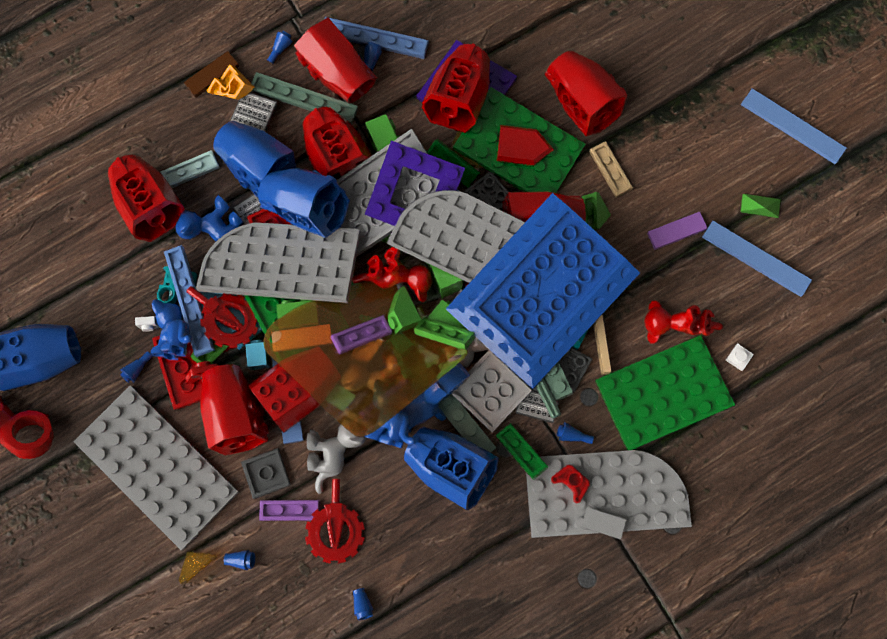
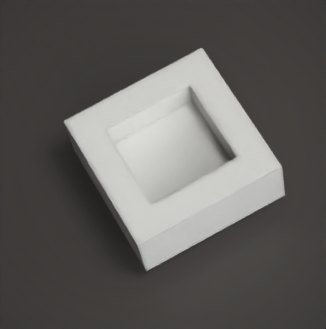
(146, 323)
(739, 357)

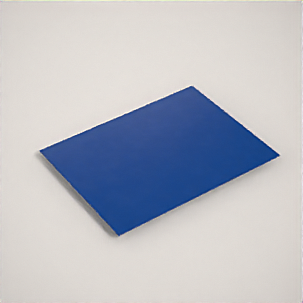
(543, 290)

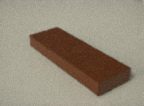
(201, 80)

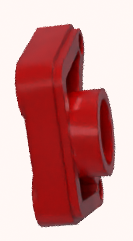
(196, 373)
(573, 480)

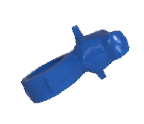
(427, 403)

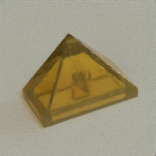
(194, 564)

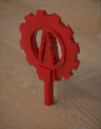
(218, 310)
(334, 515)

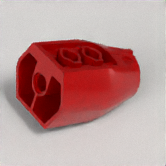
(334, 61)
(459, 89)
(586, 92)
(332, 143)
(143, 198)
(524, 204)
(283, 397)
(231, 411)

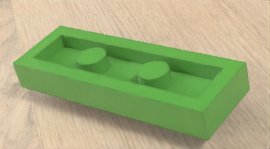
(444, 333)

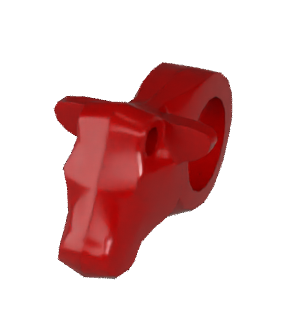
(12, 423)

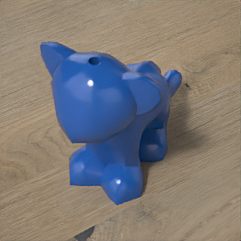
(191, 224)
(174, 333)
(394, 431)

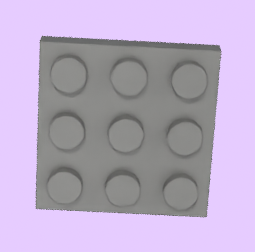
(491, 391)

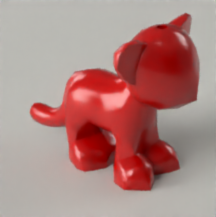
(417, 277)
(691, 321)

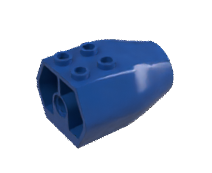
(251, 153)
(305, 199)
(36, 354)
(451, 465)

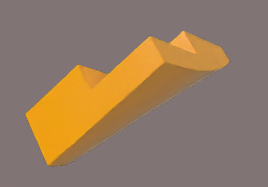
(231, 84)

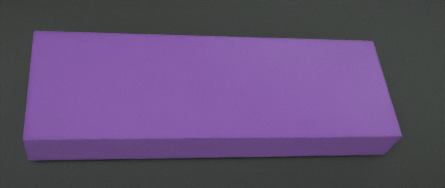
(677, 230)
(361, 334)
(288, 510)

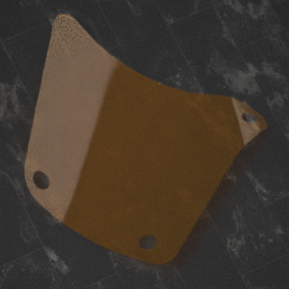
(367, 382)

